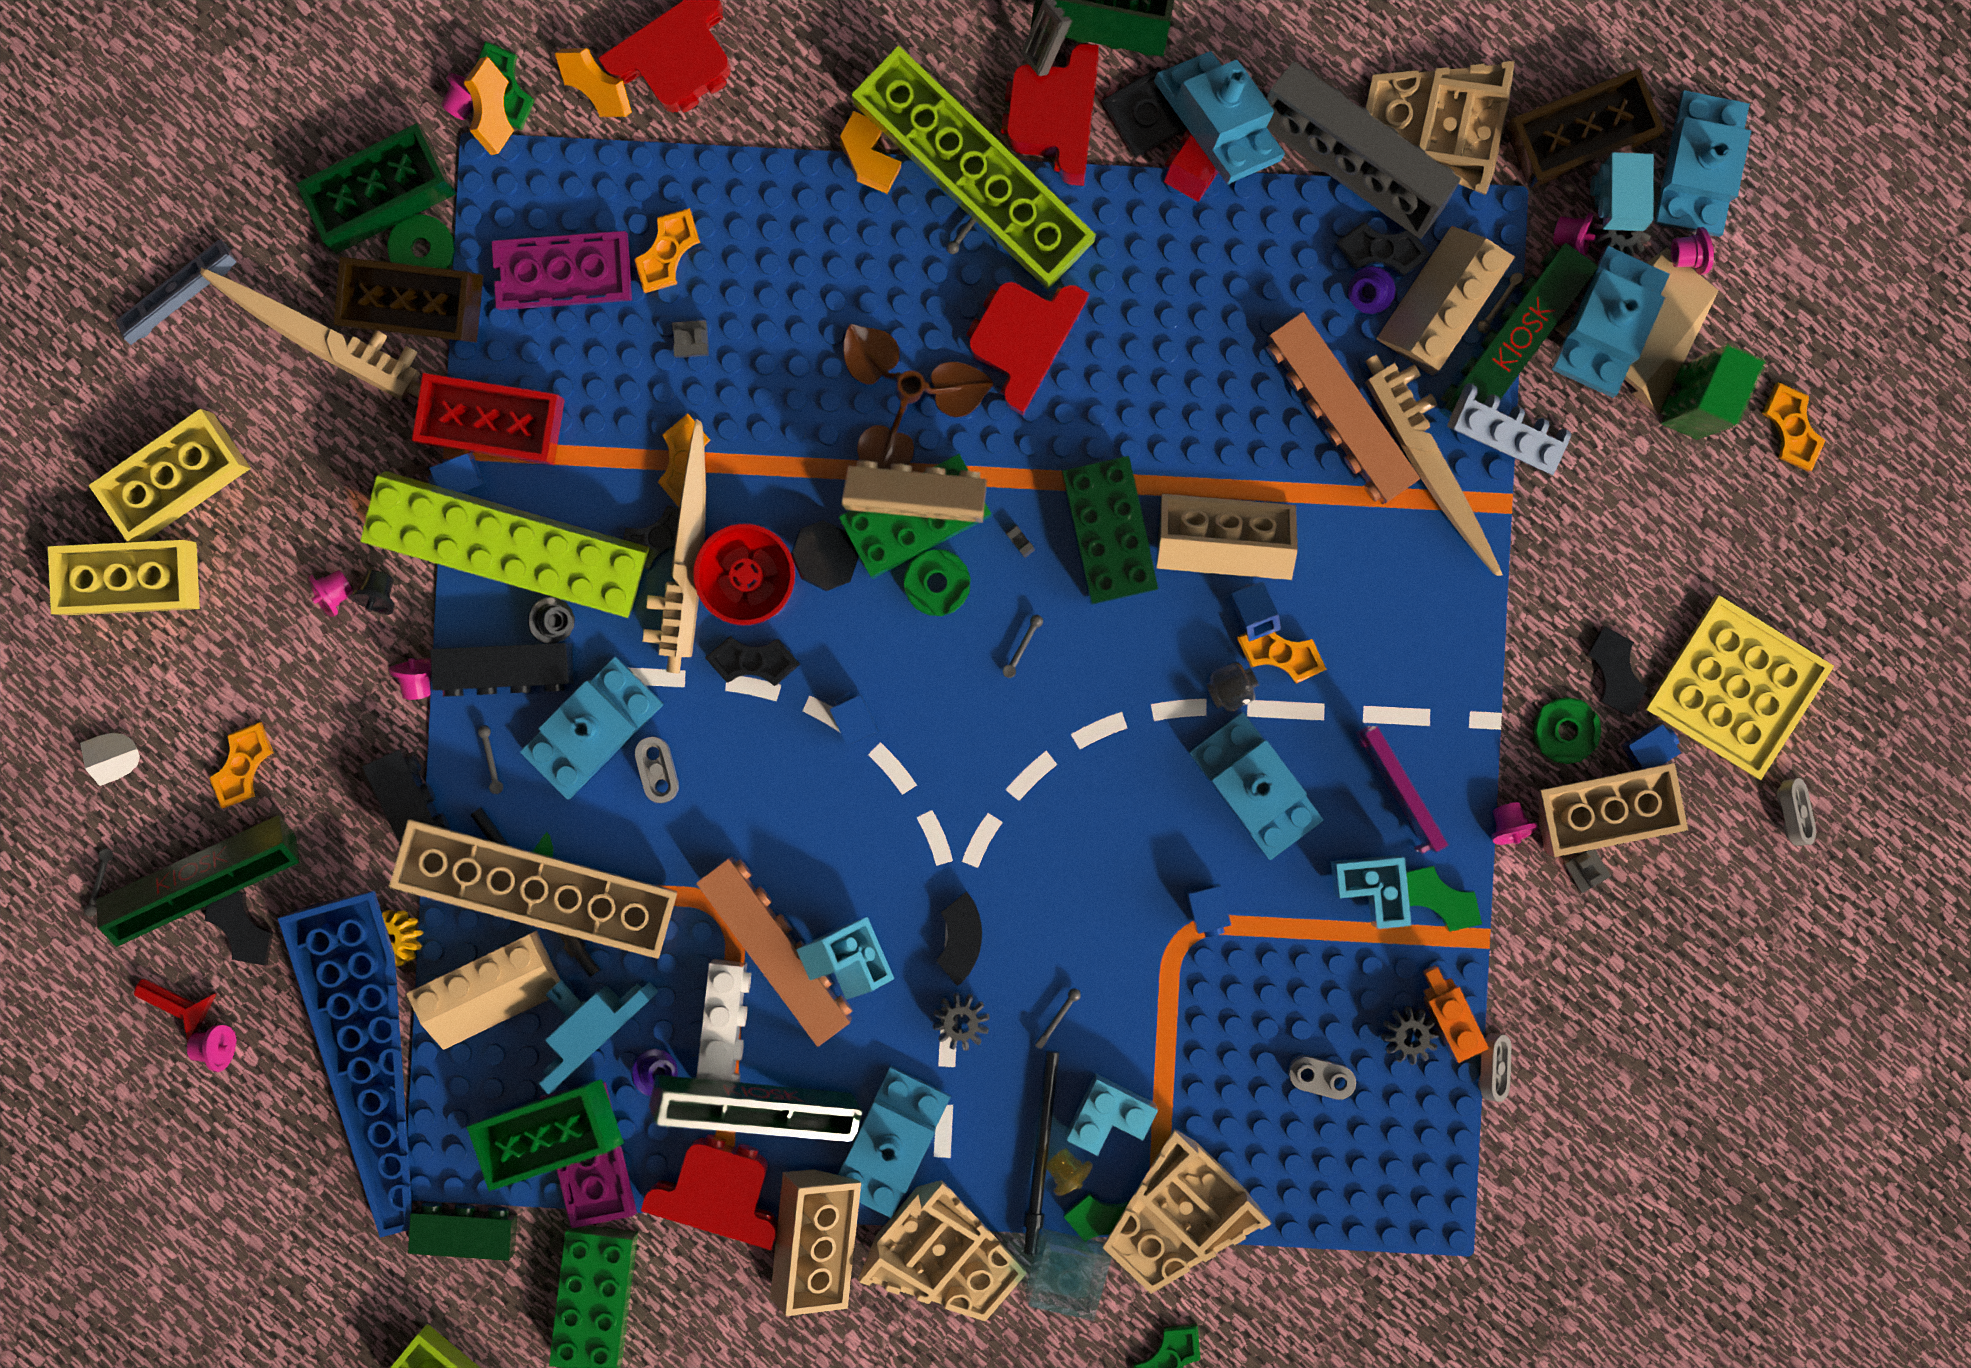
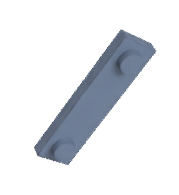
(174, 292)

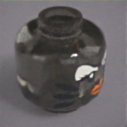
(1232, 686)

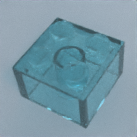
(1067, 1275)

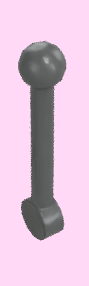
(953, 246)
(1516, 281)
(1009, 670)
(496, 786)
(104, 855)
(1073, 995)

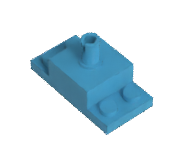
(1222, 114)
(1703, 163)
(1612, 322)
(591, 727)
(1256, 785)
(588, 1025)
(894, 1139)

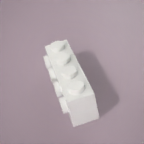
(722, 1020)

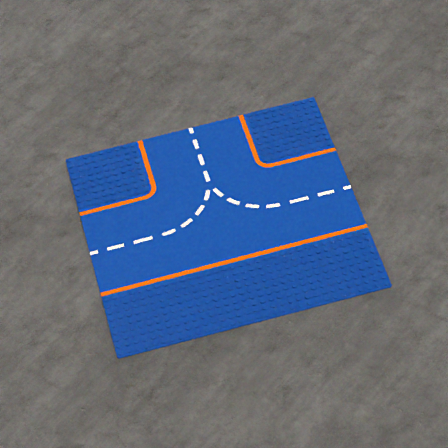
(1034, 792)

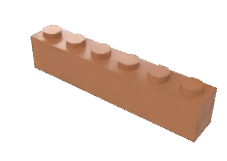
(1342, 409)
(774, 950)

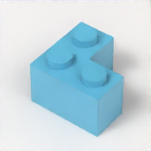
(1624, 191)
(1382, 881)
(852, 955)
(1108, 1106)

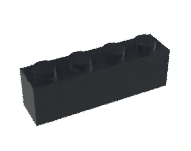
(502, 667)
(403, 792)

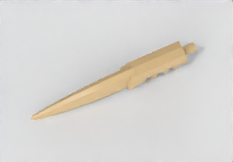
(354, 357)
(1408, 425)
(681, 597)

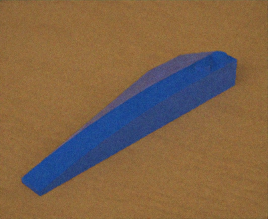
(352, 1003)

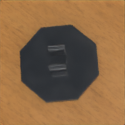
(824, 555)

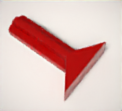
(190, 1012)

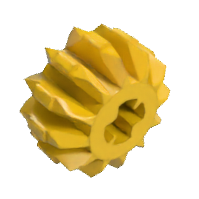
(405, 935)

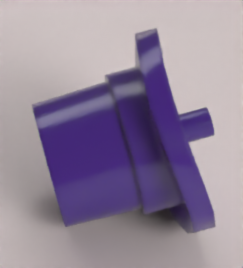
(1371, 290)
(648, 1065)

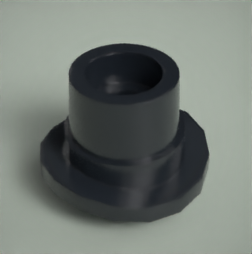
(374, 593)
(550, 620)

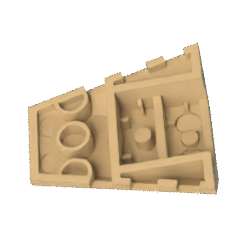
(1449, 115)
(1673, 333)
(1181, 1215)
(942, 1255)

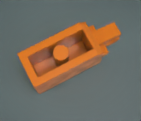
(1452, 1016)

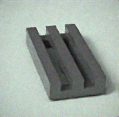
(1048, 41)

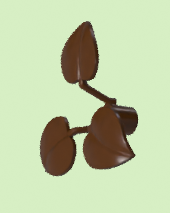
(872, 354)

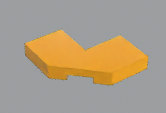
(867, 164)

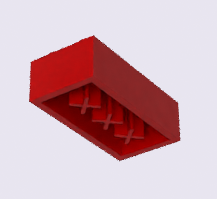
(488, 419)

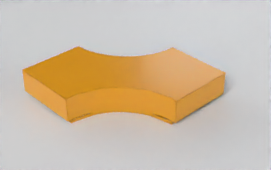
(583, 73)
(487, 92)
(660, 262)
(1789, 413)
(678, 441)
(1297, 659)
(246, 752)

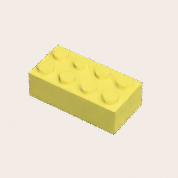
(169, 476)
(123, 577)

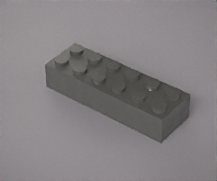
(1359, 150)

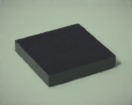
(1142, 115)

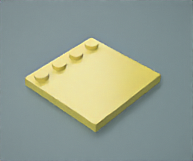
(1738, 687)

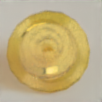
(1067, 1171)

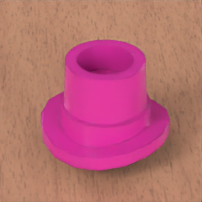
(458, 99)
(1575, 233)
(1694, 252)
(330, 591)
(413, 678)
(1511, 824)
(213, 1047)

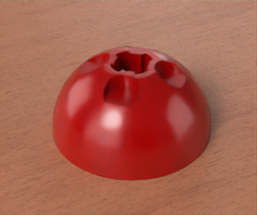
(725, 571)

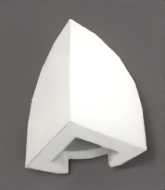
(109, 757)

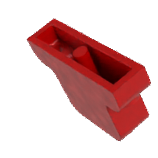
(674, 55)
(1054, 112)
(1024, 336)
(717, 1193)

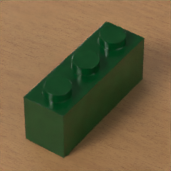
(462, 1232)

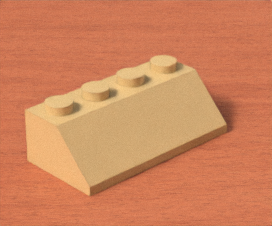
(1445, 298)
(915, 493)
(1227, 536)
(1611, 810)
(485, 991)
(814, 1242)

